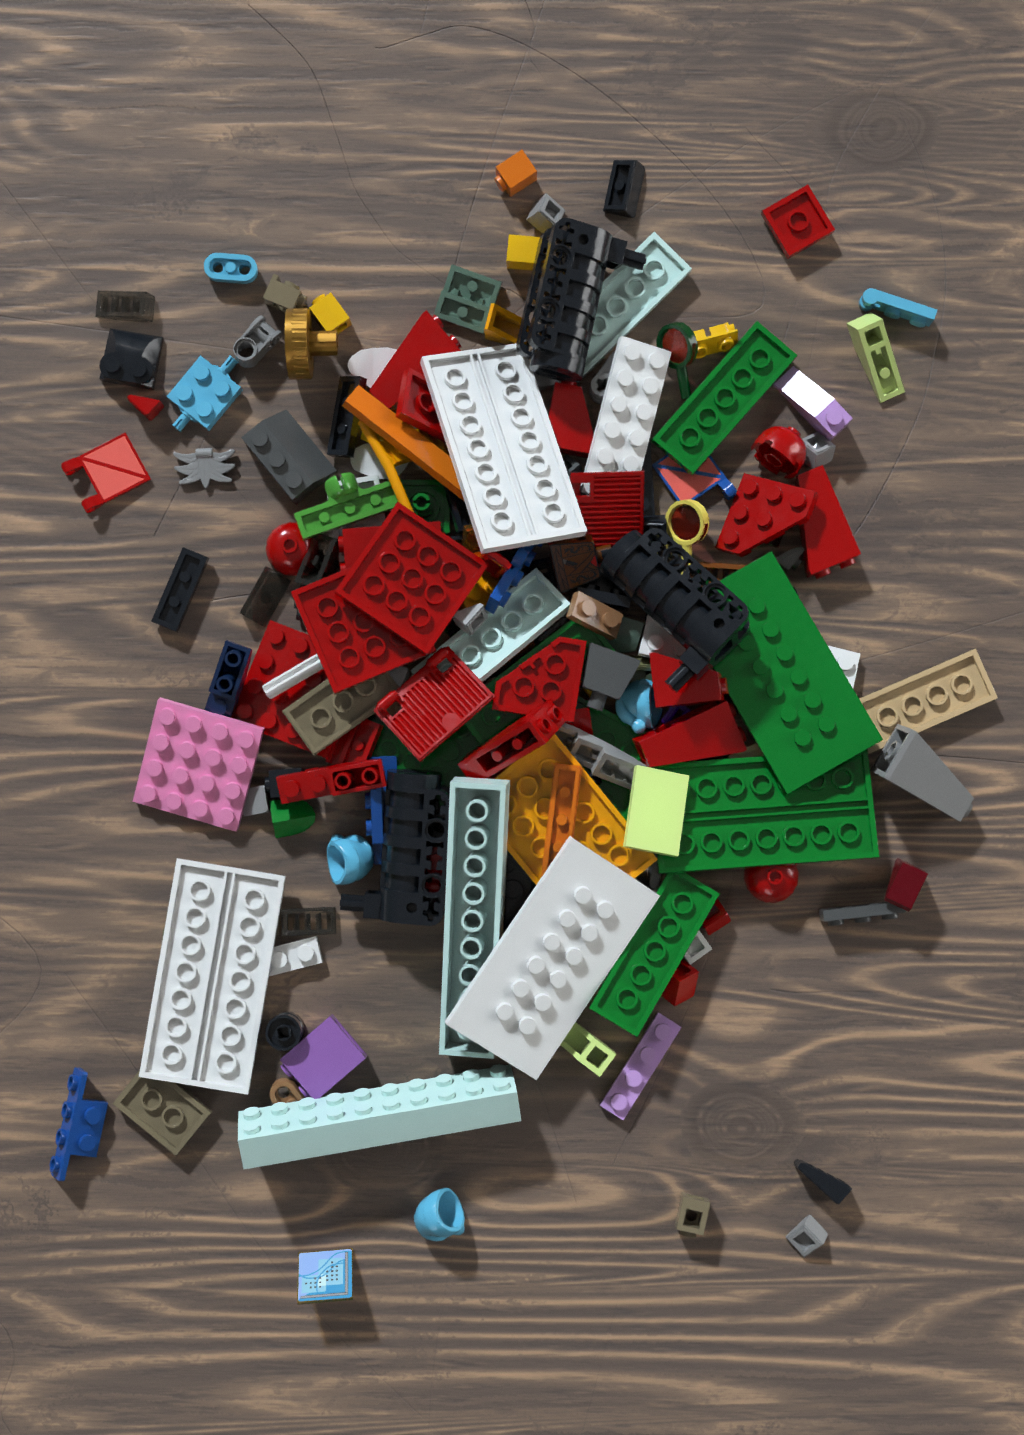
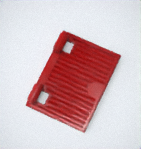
(612, 505)
(434, 703)

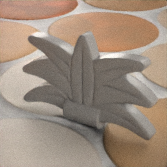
(204, 466)

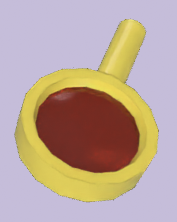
(687, 523)

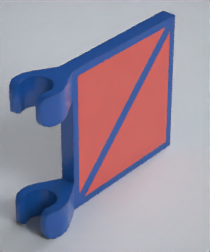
(685, 486)

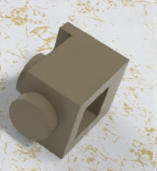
(283, 295)
(693, 1226)

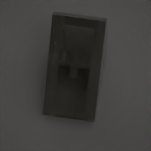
(319, 561)

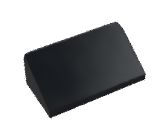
(624, 188)

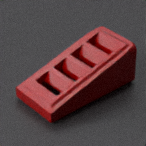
(497, 563)

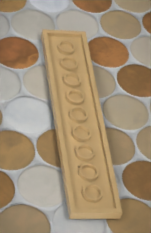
(923, 698)

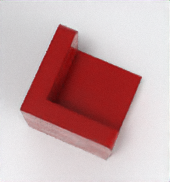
(682, 984)

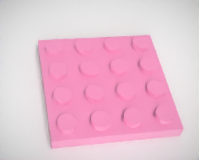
(198, 764)

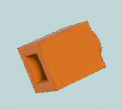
(515, 173)

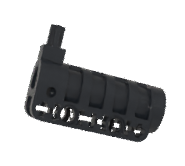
(569, 297)
(676, 602)
(405, 851)

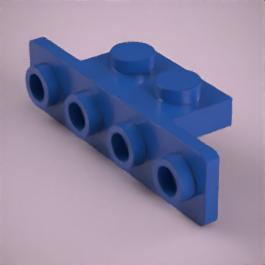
(376, 802)
(80, 1125)

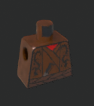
(576, 561)

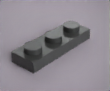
(860, 913)

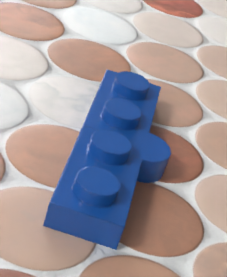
(510, 578)

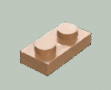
(594, 615)

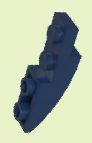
(228, 679)

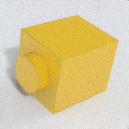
(522, 252)
(329, 313)

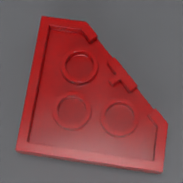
(763, 513)
(546, 675)

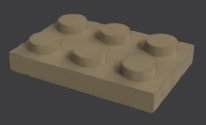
(163, 1110)

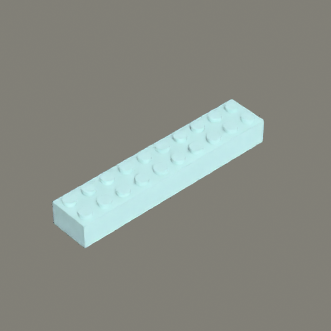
(472, 894)
(377, 1116)

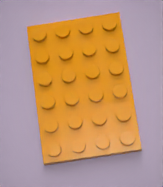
(597, 819)

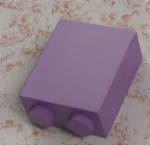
(322, 1058)

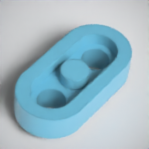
(232, 268)

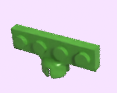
(345, 506)

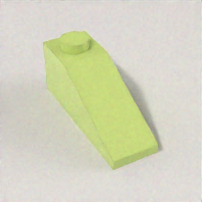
(876, 355)

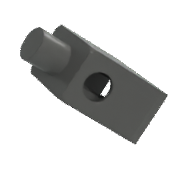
(606, 674)

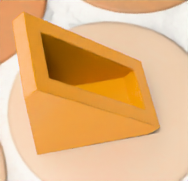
(502, 325)

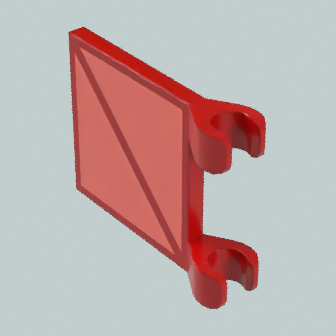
(112, 469)

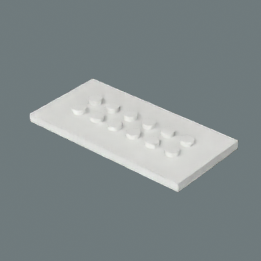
(502, 448)
(552, 958)
(212, 976)

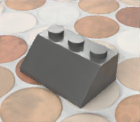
(289, 455)

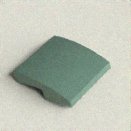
(467, 298)

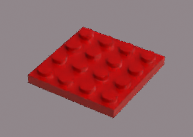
(411, 578)
(346, 639)
(277, 653)

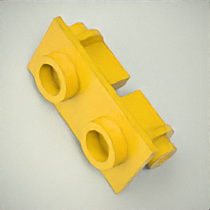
(722, 339)

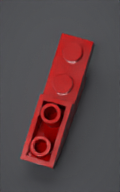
(331, 780)

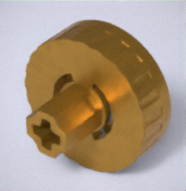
(304, 343)

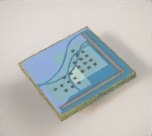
(325, 1276)

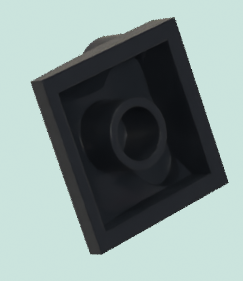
(131, 359)

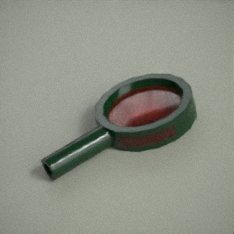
(683, 344)

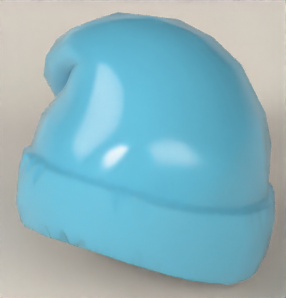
(638, 706)
(349, 858)
(440, 1215)

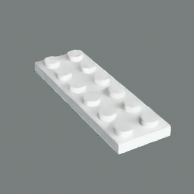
(627, 408)

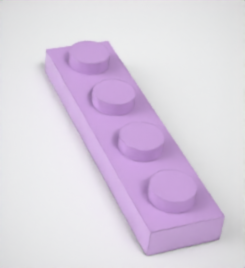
(640, 1066)

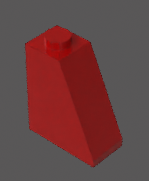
(570, 419)
(707, 689)

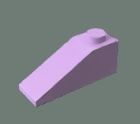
(813, 403)

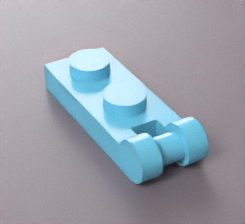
(897, 307)

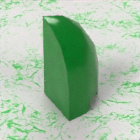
(291, 817)

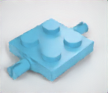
(204, 393)

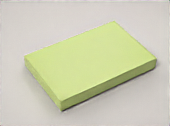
(656, 811)

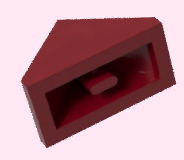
(904, 884)

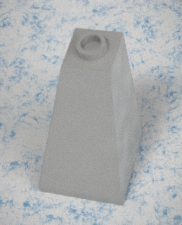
(919, 771)

